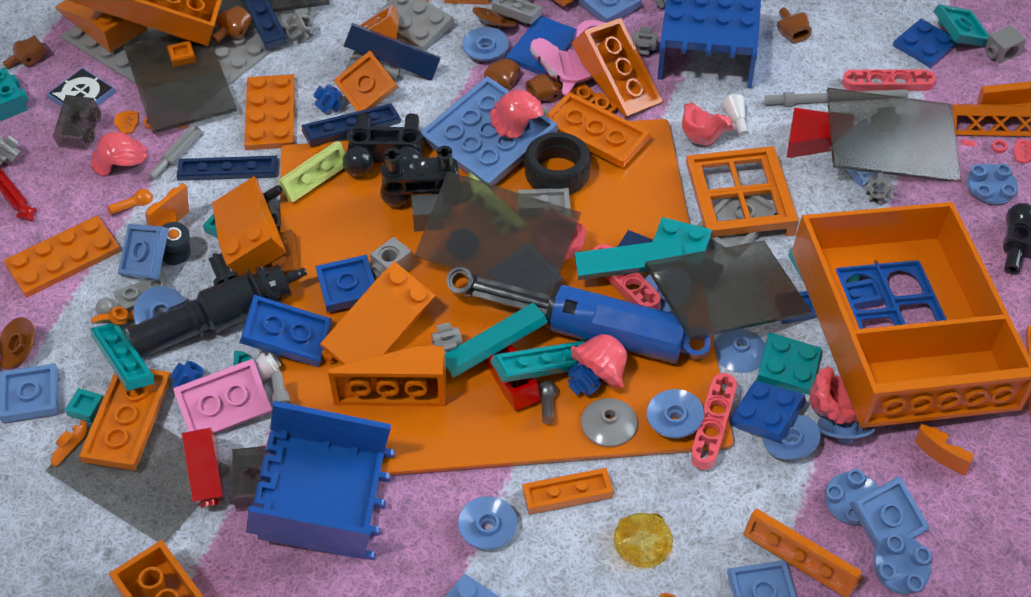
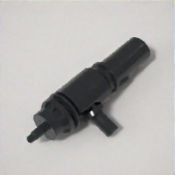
(214, 307)

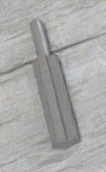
(176, 149)

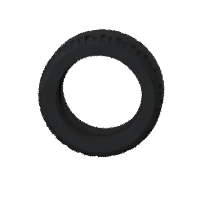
(557, 146)

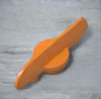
(117, 316)
(68, 442)

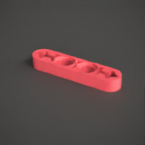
(888, 78)
(635, 296)
(714, 420)

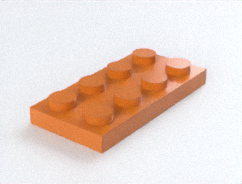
(269, 112)
(599, 129)
(61, 256)
(124, 423)

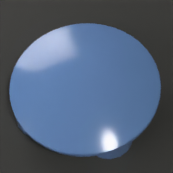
(992, 183)
(845, 489)
(902, 564)

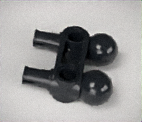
(369, 143)
(414, 175)
(1018, 237)

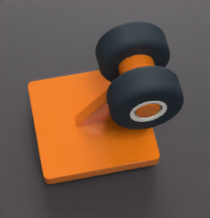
(167, 214)

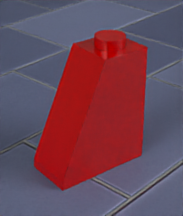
(808, 133)
(203, 467)

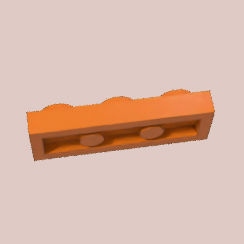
(567, 490)

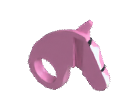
(561, 64)

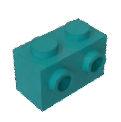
(11, 98)

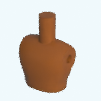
(232, 23)
(794, 27)
(26, 52)
(504, 72)
(544, 88)

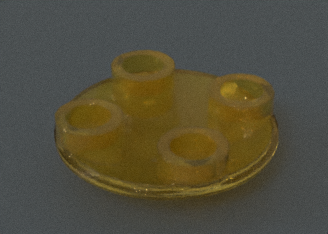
(643, 540)

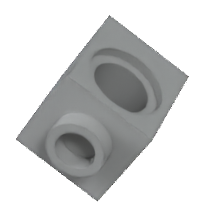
(1005, 44)
(388, 253)

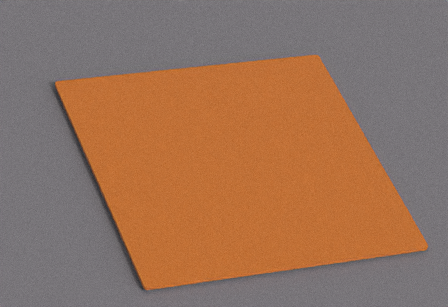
(478, 424)

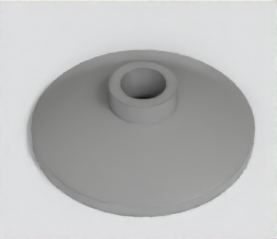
(607, 431)

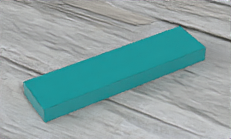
(623, 258)
(494, 339)
(122, 356)
(534, 362)

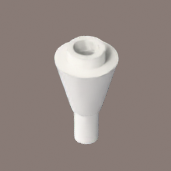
(735, 108)
(267, 364)

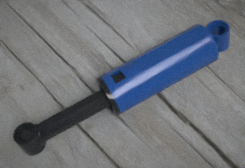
(589, 314)

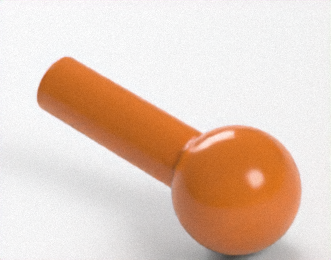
(140, 198)

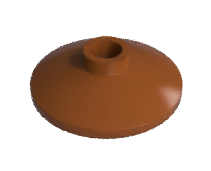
(492, 18)
(16, 342)

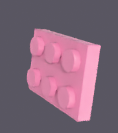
(223, 398)

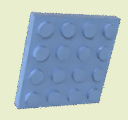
(475, 142)

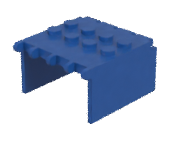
(713, 27)
(320, 481)

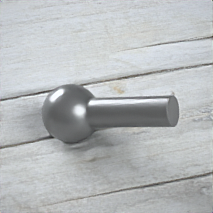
(548, 393)

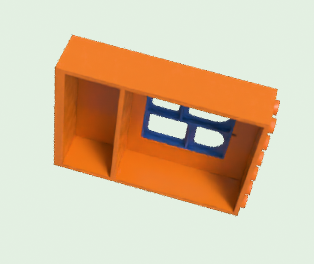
(916, 371)

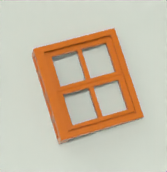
(776, 186)

